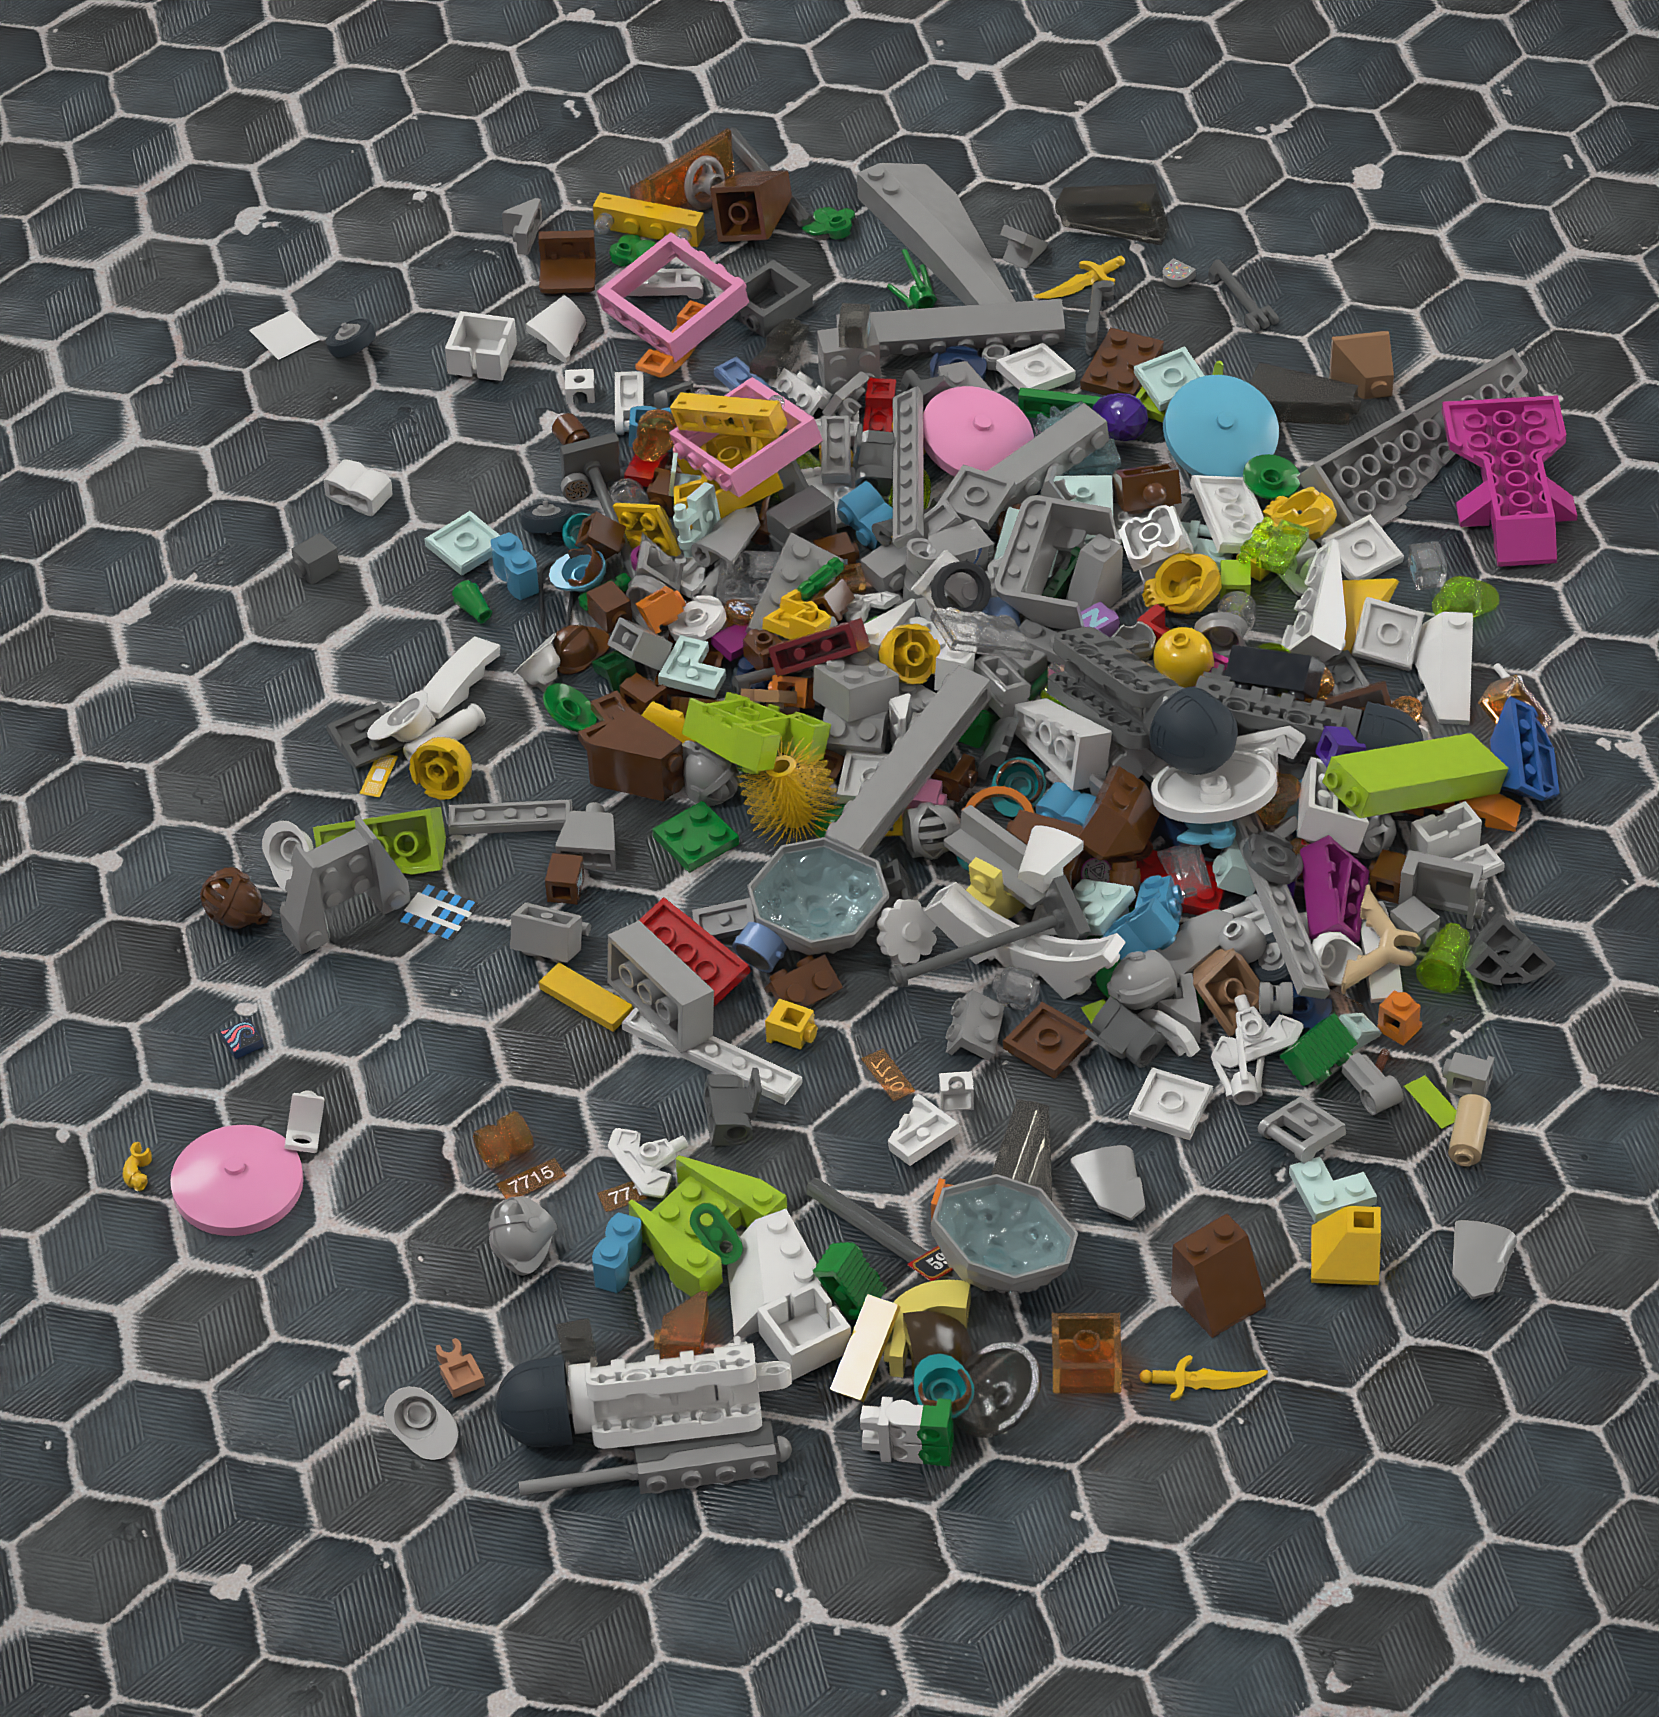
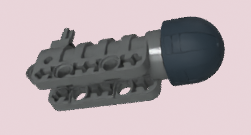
(1139, 704)
(1258, 712)

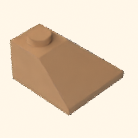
(1364, 362)
(1223, 979)

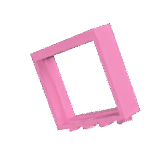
(696, 328)
(800, 438)

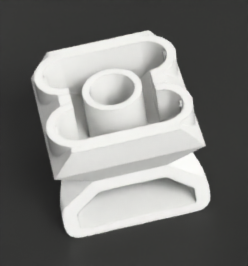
(1154, 540)

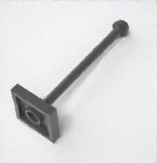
(600, 463)
(1063, 916)

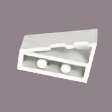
(1325, 814)

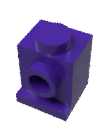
(1337, 742)

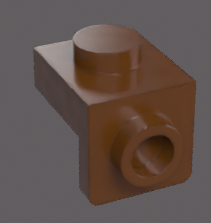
(959, 780)

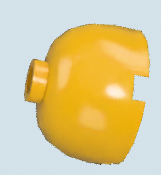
(910, 652)
(1183, 655)
(441, 767)

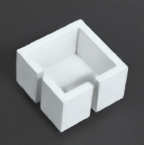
(481, 345)
(806, 1339)

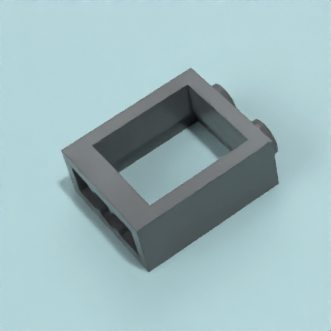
(796, 298)

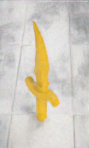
(1079, 281)
(1198, 1379)

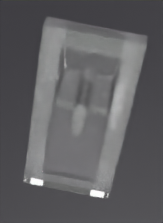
(1186, 868)

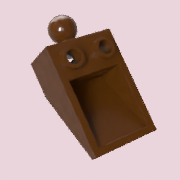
(1146, 487)

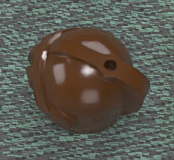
(241, 900)

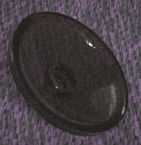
(1004, 1389)

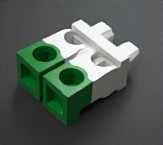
(909, 1431)

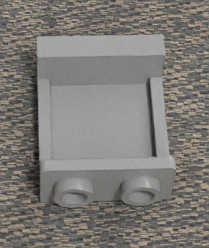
(1444, 884)

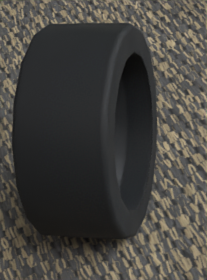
(975, 571)

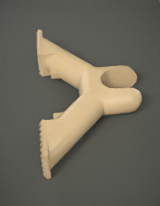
(1386, 951)

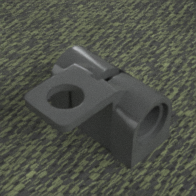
(873, 459)
(1126, 1034)
(731, 1107)

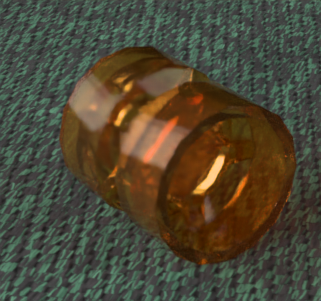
(506, 1138)

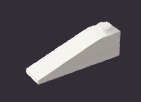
(1321, 610)
(1445, 663)

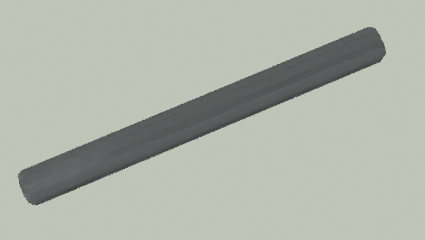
(757, 164)
(869, 1223)

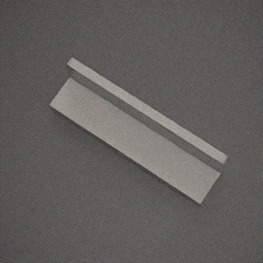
(993, 844)

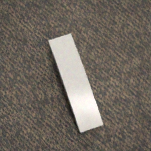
(462, 670)

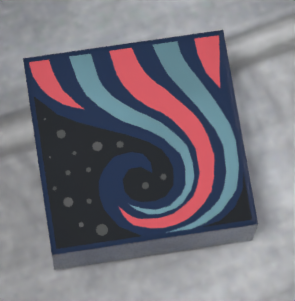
(241, 1039)

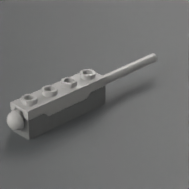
(684, 1463)

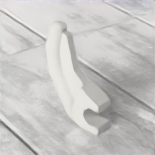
(1178, 1035)

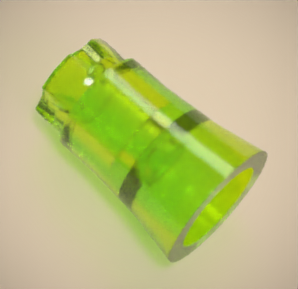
(1444, 960)

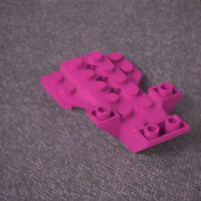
(1510, 445)

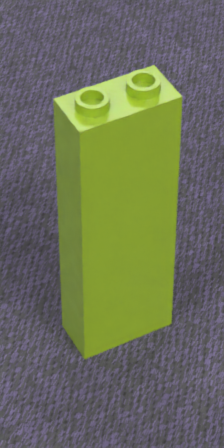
(1414, 775)

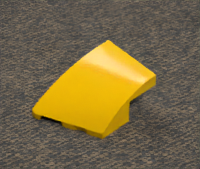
(1354, 596)

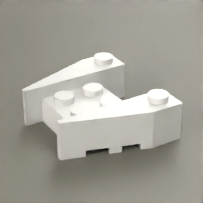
(904, 614)

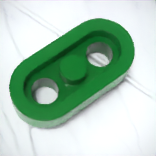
(716, 1232)

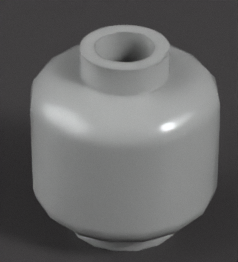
(1244, 937)

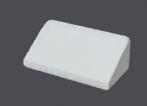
(899, 716)

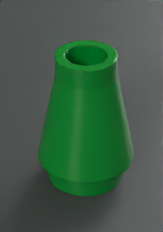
(470, 599)

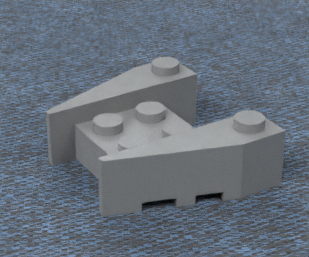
(334, 874)

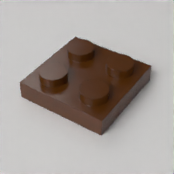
(1047, 1040)

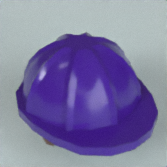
(1124, 415)

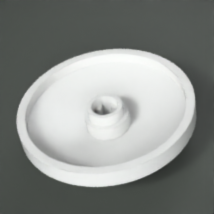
(1223, 795)

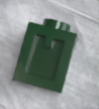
(615, 668)

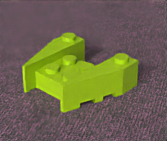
(752, 732)
(668, 1225)

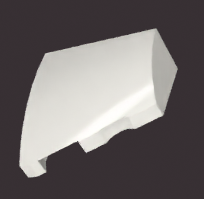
(558, 327)
(1047, 855)

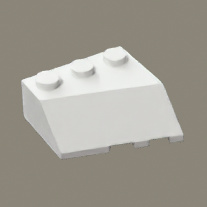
(770, 1267)

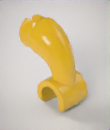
(131, 1174)

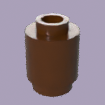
(569, 429)
(1126, 873)

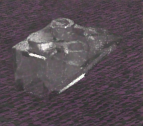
(746, 577)

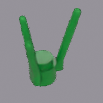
(920, 294)

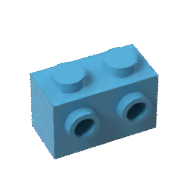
(1165, 891)

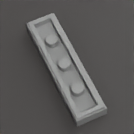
(508, 817)

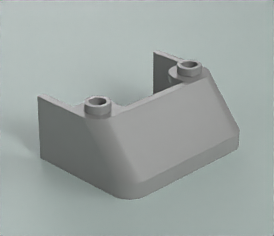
(1038, 533)

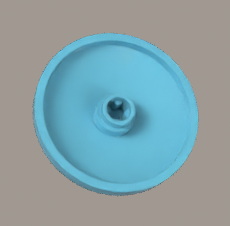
(1219, 426)

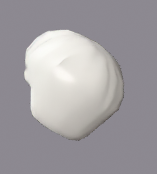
(1332, 952)

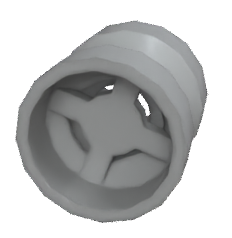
(1283, 998)

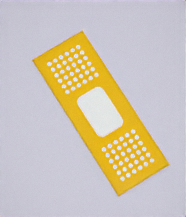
(378, 776)

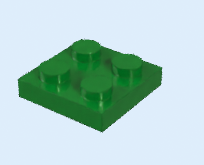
(695, 836)

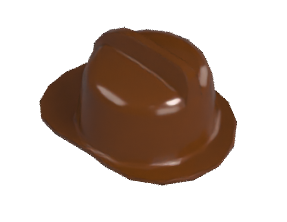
(579, 647)

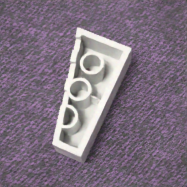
(1064, 741)

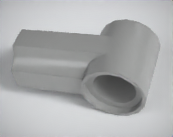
(1374, 1088)

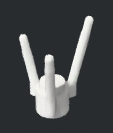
(1243, 1087)

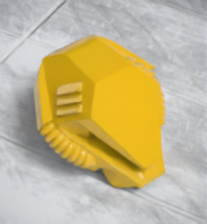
(1316, 508)
(1183, 584)

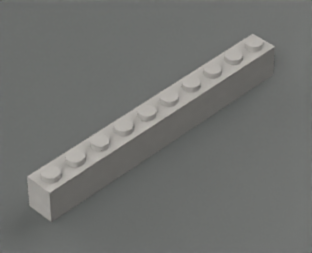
(1060, 445)

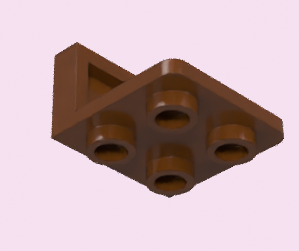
(567, 261)

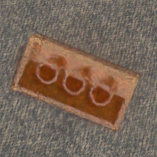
(667, 183)

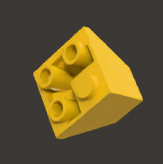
(652, 522)
(1347, 1247)

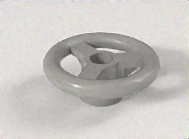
(705, 181)

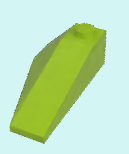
(410, 838)

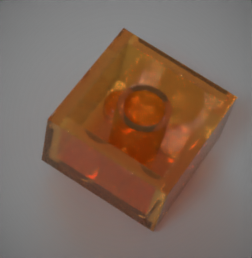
(1086, 1353)

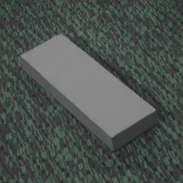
(835, 449)

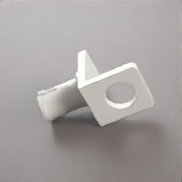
(304, 1121)

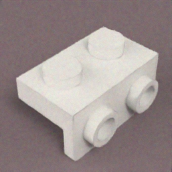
(802, 391)

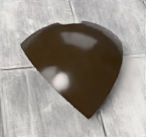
(933, 1334)

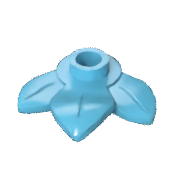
(1216, 834)

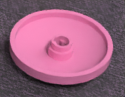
(973, 428)
(236, 1180)

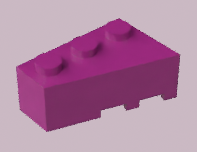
(1333, 889)

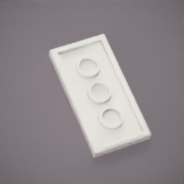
(1227, 510)

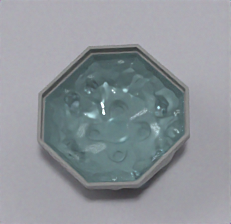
(818, 895)
(1002, 1234)

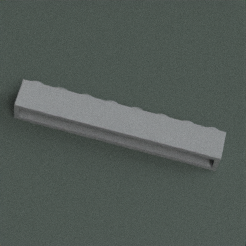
(969, 326)
(911, 761)

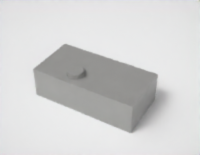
(660, 986)

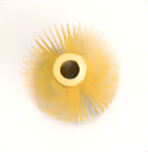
(790, 793)

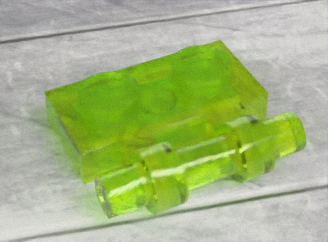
(1281, 548)

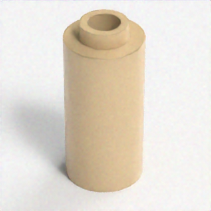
(1469, 1130)

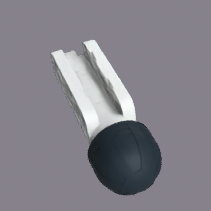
(638, 1399)

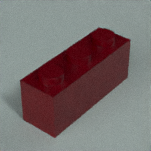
(819, 647)

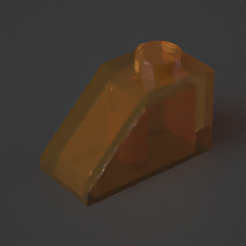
(1499, 691)
(684, 1328)

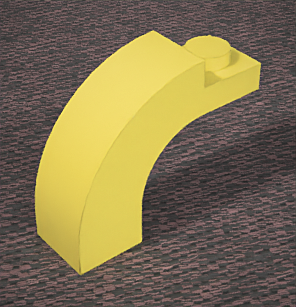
(989, 889)
(939, 1296)

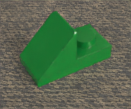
(979, 729)

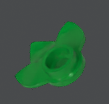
(831, 221)
(629, 249)

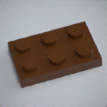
(1114, 363)

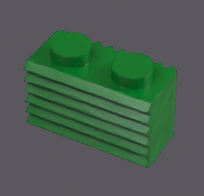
(1319, 1050)
(848, 1278)

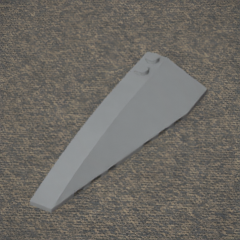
(935, 228)
(1406, 452)

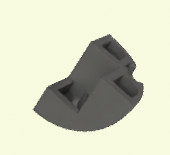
(1506, 954)

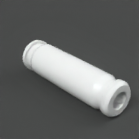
(454, 727)

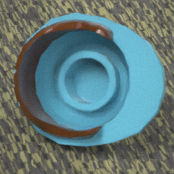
(578, 570)

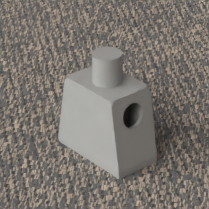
(591, 836)

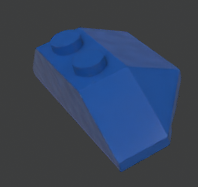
(1527, 752)

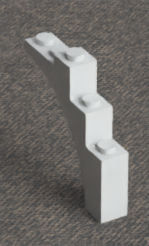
(1060, 962)

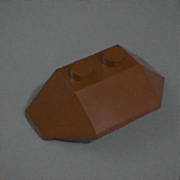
(1119, 817)

